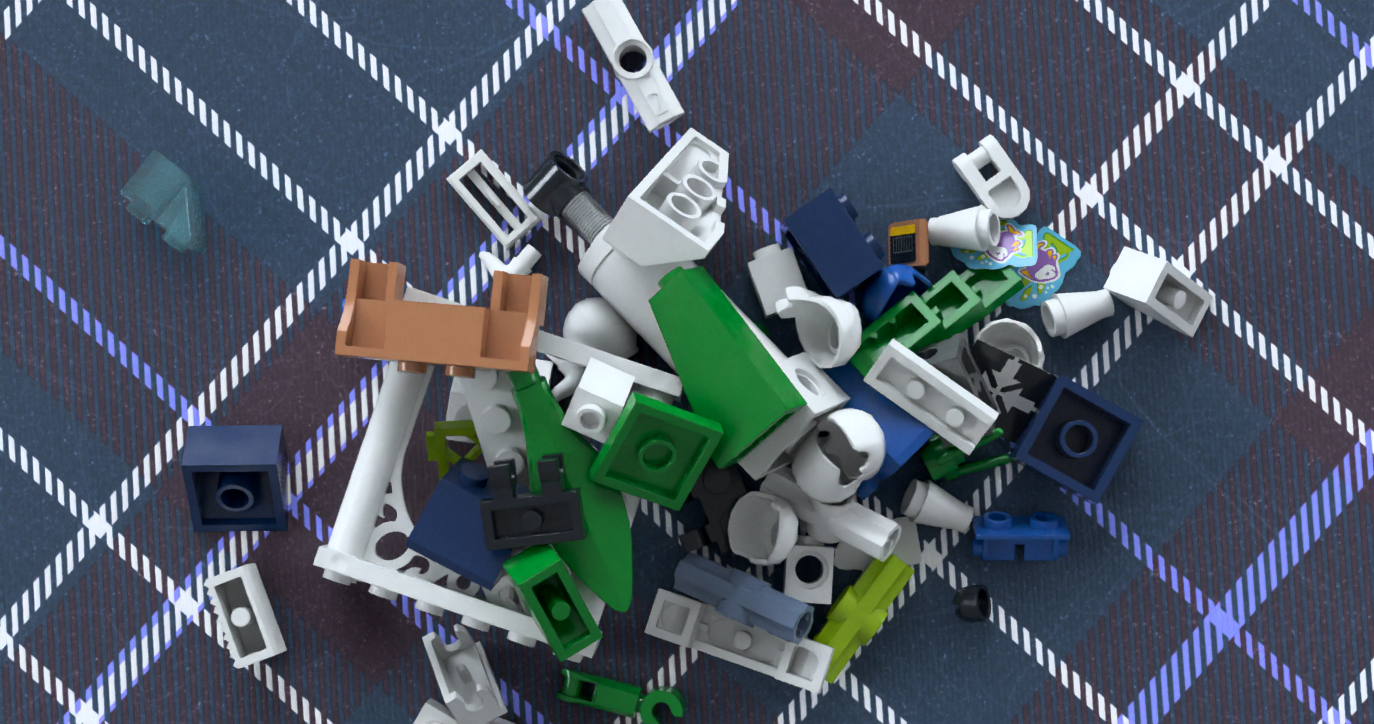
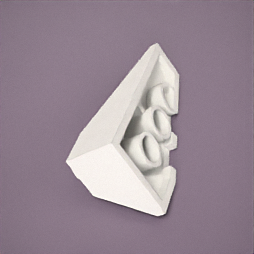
(675, 207)

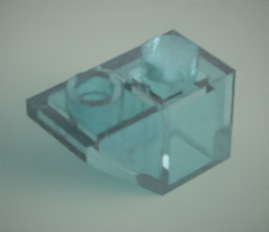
(171, 199)

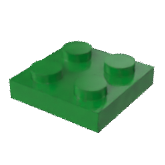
(656, 451)

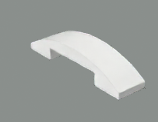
(701, 628)

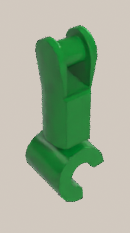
(620, 697)

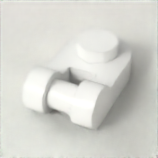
(1006, 190)

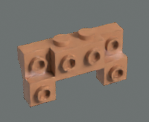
(425, 334)

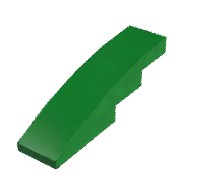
(938, 313)

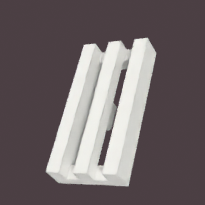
(520, 230)

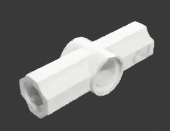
(647, 87)
(836, 520)

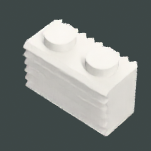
(245, 615)

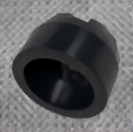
(974, 603)

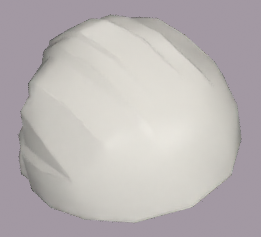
(825, 325)

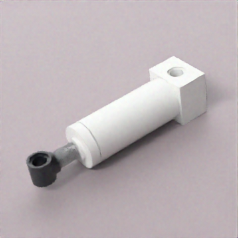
(561, 192)

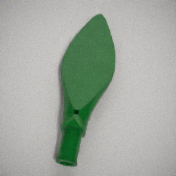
(606, 553)

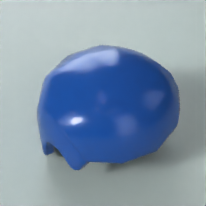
(889, 288)

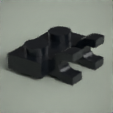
(717, 493)
(535, 517)

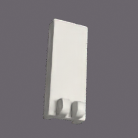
(931, 396)

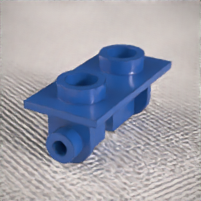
(1041, 534)

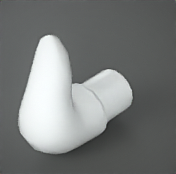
(519, 265)
(572, 376)

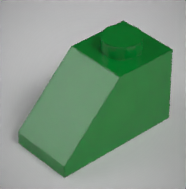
(552, 600)

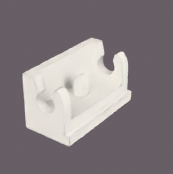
(465, 678)

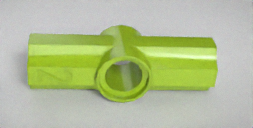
(861, 610)

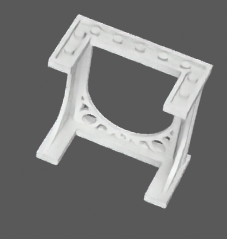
(353, 542)

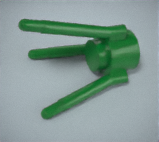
(944, 461)

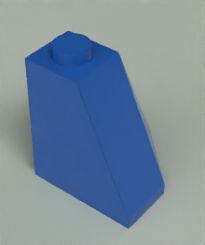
(901, 430)

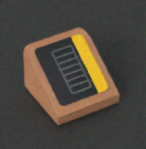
(909, 243)

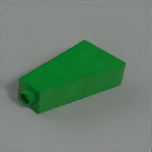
(722, 364)

